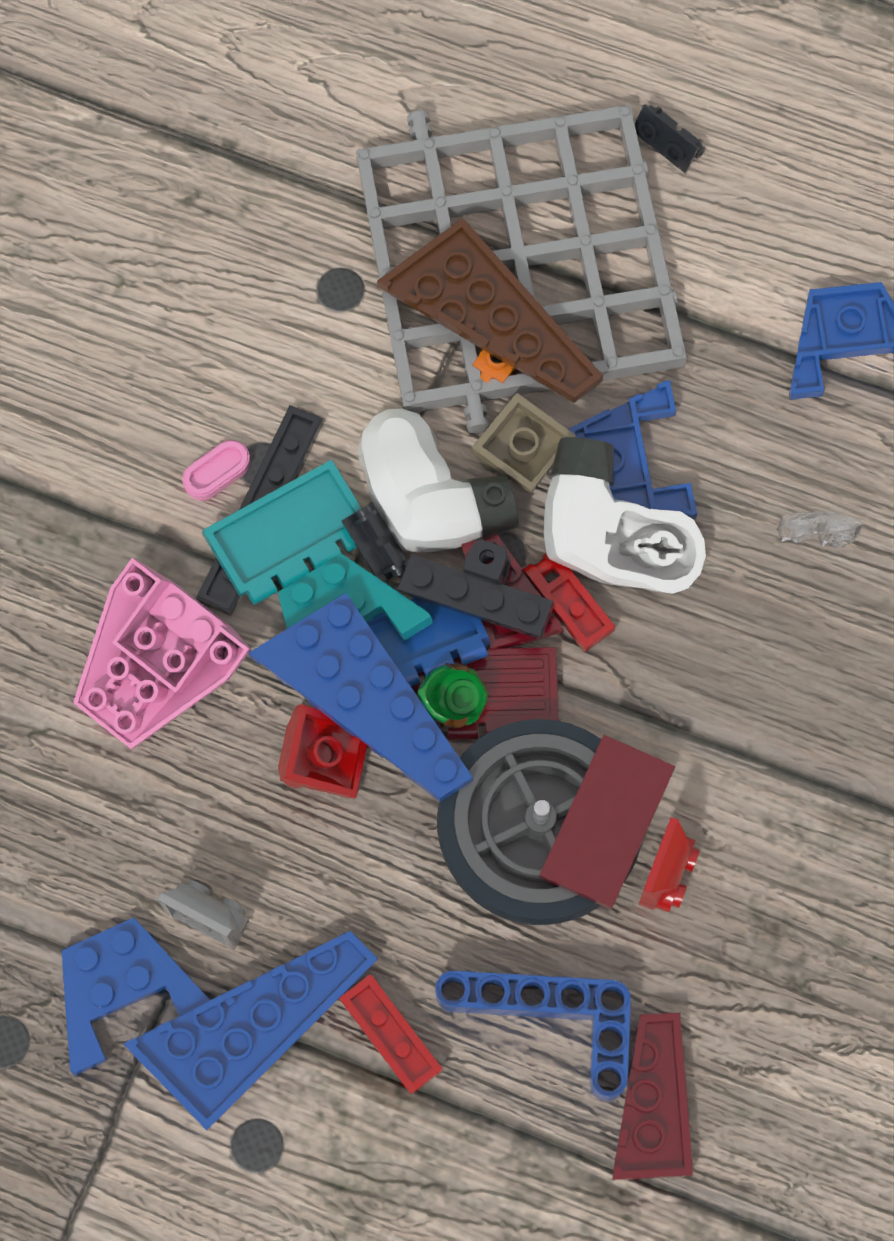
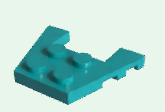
(364, 589)

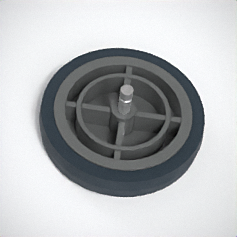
(510, 816)

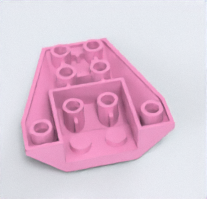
(153, 655)

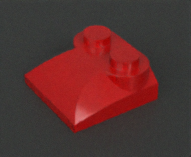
(320, 754)
(672, 859)

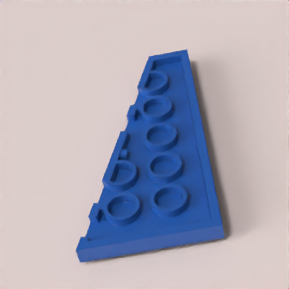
(355, 683)
(233, 1039)

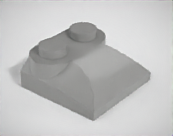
(205, 914)

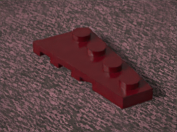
(655, 1111)

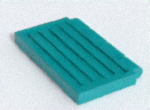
(283, 532)

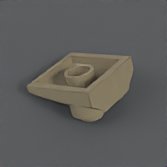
(521, 443)

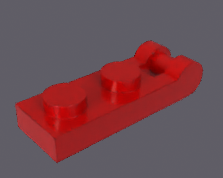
(572, 603)

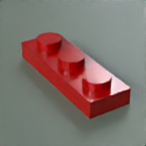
(391, 1034)

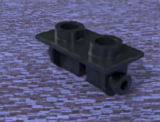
(661, 133)
(375, 543)

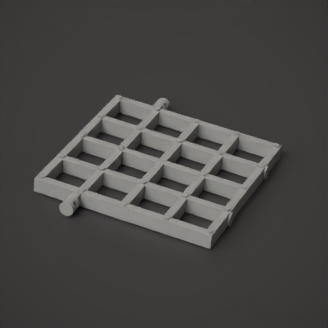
(519, 256)

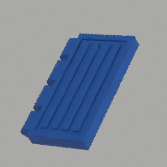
(434, 646)

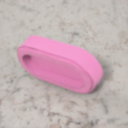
(216, 470)

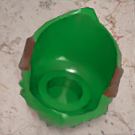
(453, 695)

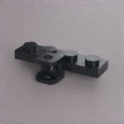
(478, 590)

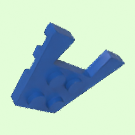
(841, 325)
(631, 469)
(113, 974)

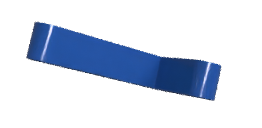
(553, 1007)

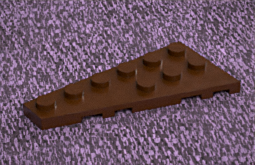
(480, 299)

